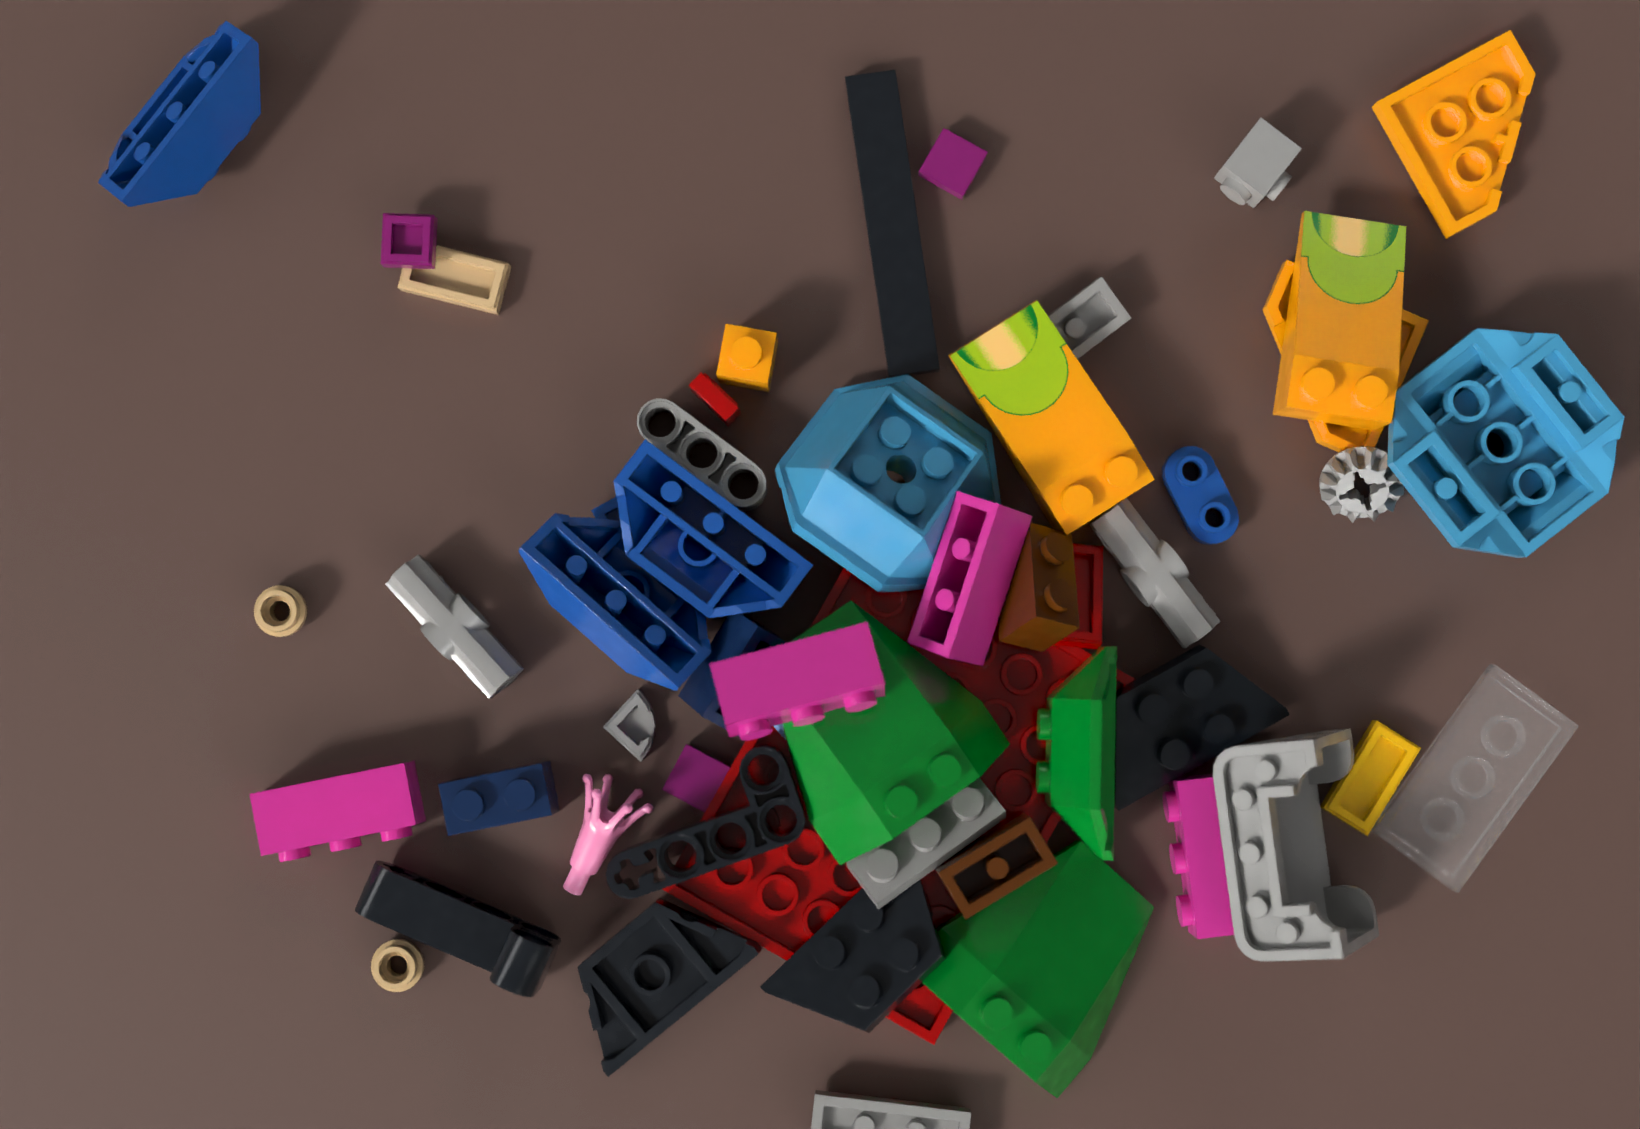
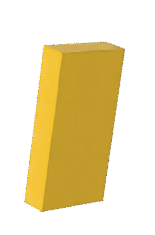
(1377, 770)

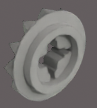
(1338, 479)

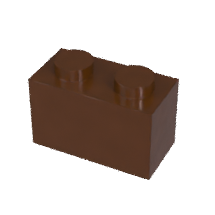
(1042, 592)
(996, 865)

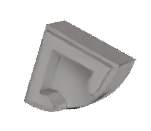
(634, 725)

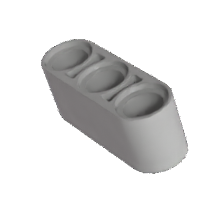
(691, 432)

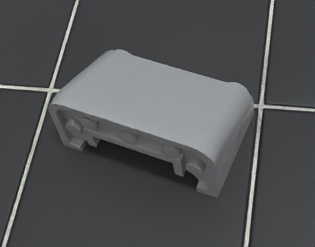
(1279, 853)

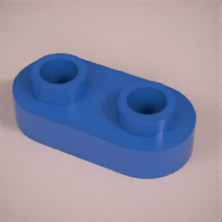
(1196, 497)

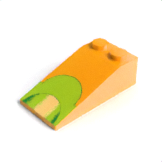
(1343, 323)
(1051, 419)

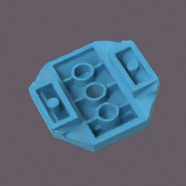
(1553, 429)
(850, 506)

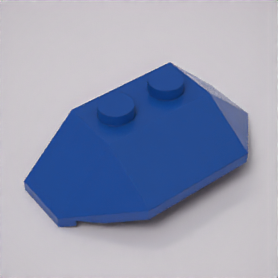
(189, 122)
(701, 540)
(616, 601)

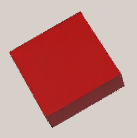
(715, 398)

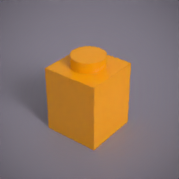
(747, 357)

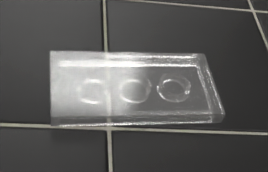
(1474, 777)

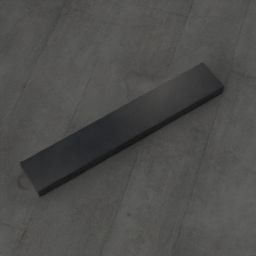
(892, 223)

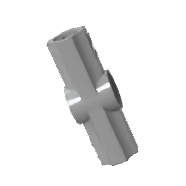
(1155, 573)
(454, 626)

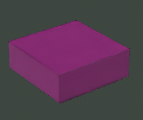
(952, 163)
(409, 241)
(696, 777)

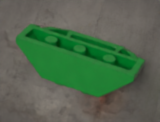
(1081, 751)

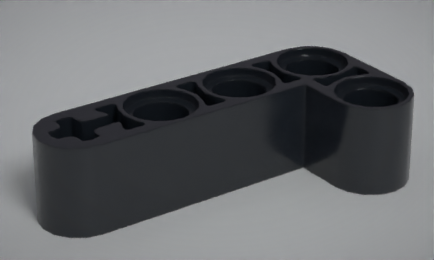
(704, 838)
(460, 926)

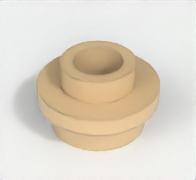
(265, 607)
(382, 969)

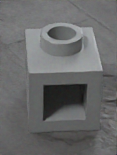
(1258, 166)

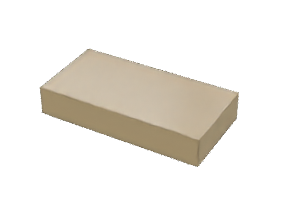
(460, 280)

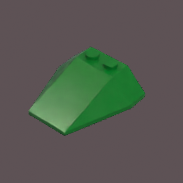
(893, 763)
(1044, 964)

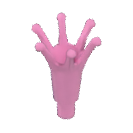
(599, 831)

